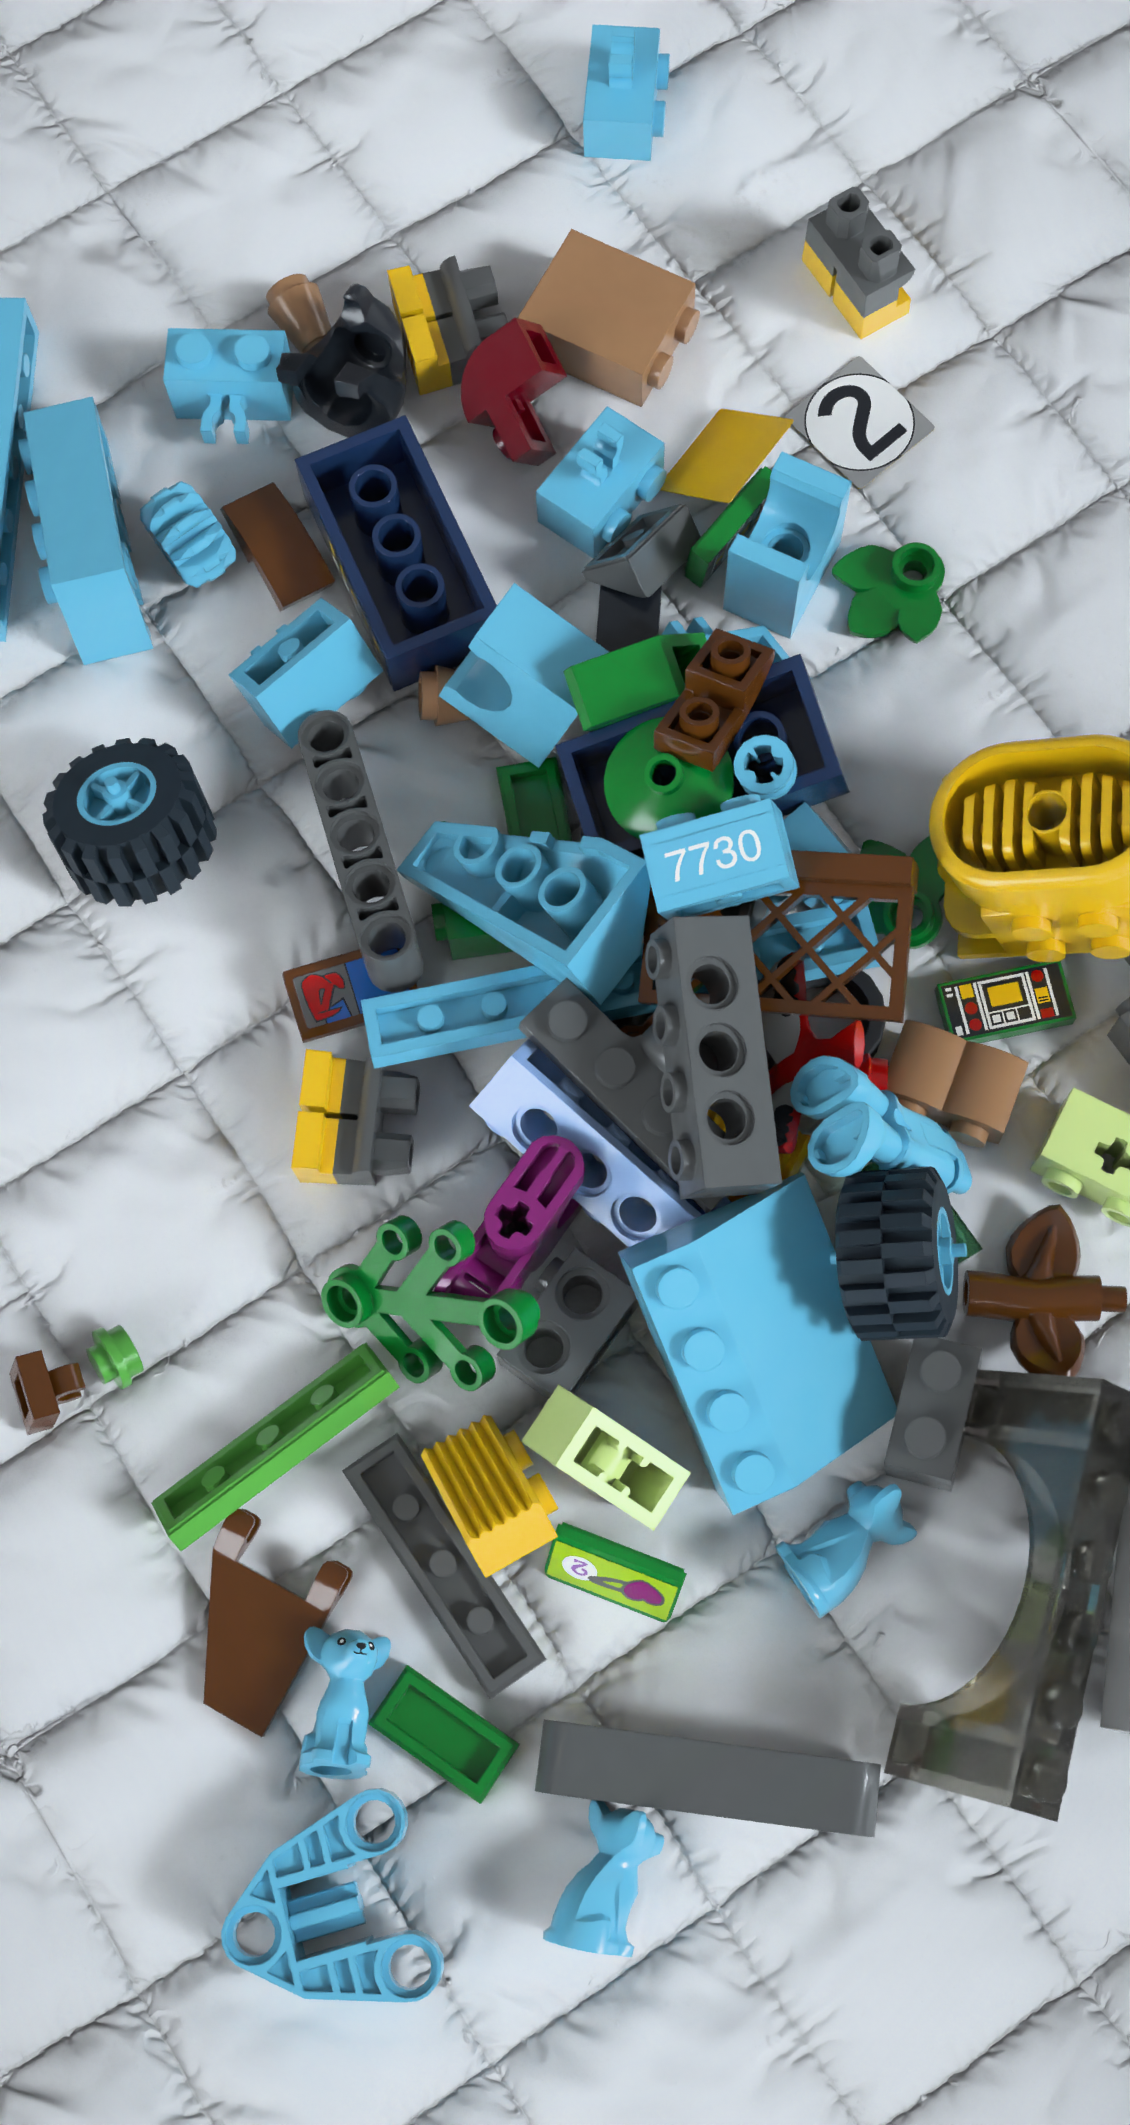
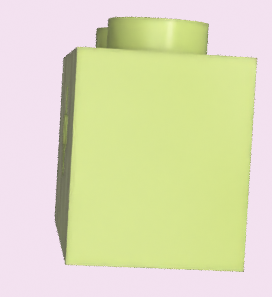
(1074, 1150)
(605, 1457)

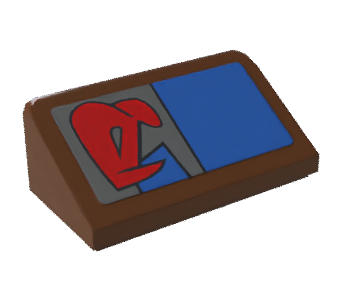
(330, 993)

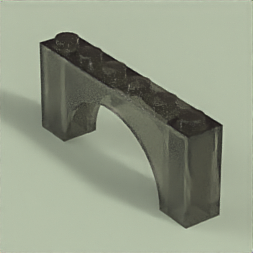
(1017, 1720)

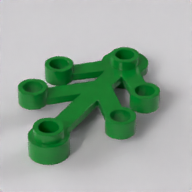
(358, 1300)

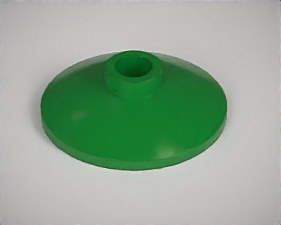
(640, 802)

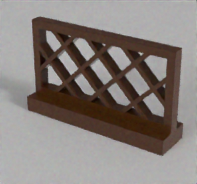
(827, 877)

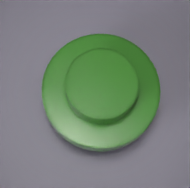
(114, 1356)

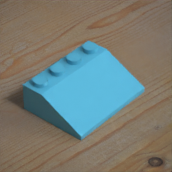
(759, 1341)

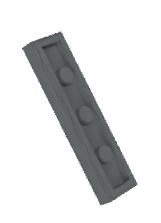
(443, 1567)

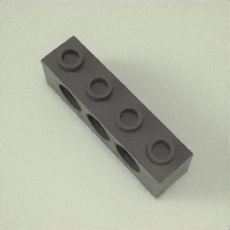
(722, 958)

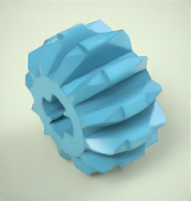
(188, 534)

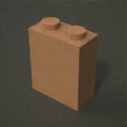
(612, 316)

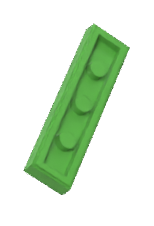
(273, 1446)

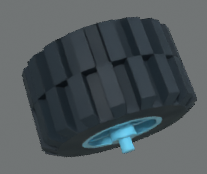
(130, 821)
(897, 1254)

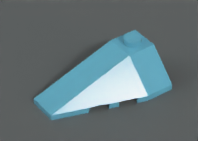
(550, 900)

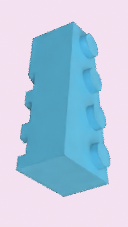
(82, 530)

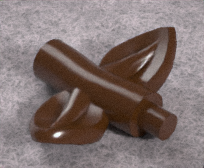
(1043, 1294)

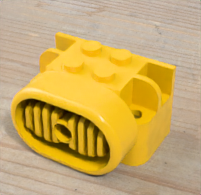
(1037, 848)

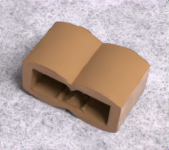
(955, 1082)

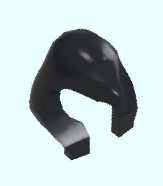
(356, 370)

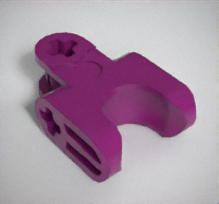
(531, 1198)

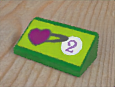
(614, 1572)

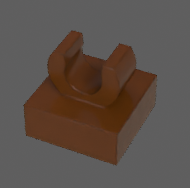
(43, 1390)

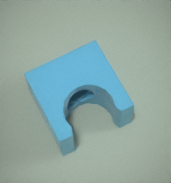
(790, 546)
(516, 677)

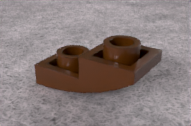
(278, 546)
(716, 699)

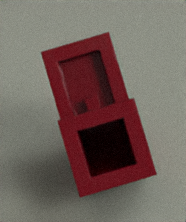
(503, 380)

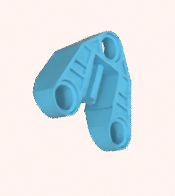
(346, 1971)

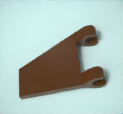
(258, 1628)

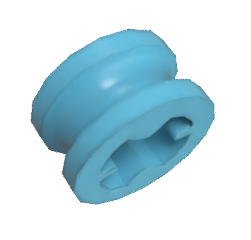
(782, 755)

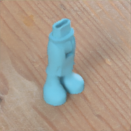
(870, 1126)

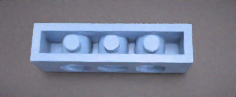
(610, 1191)

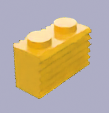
(489, 1495)

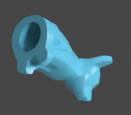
(836, 1554)
(338, 1739)
(601, 1895)

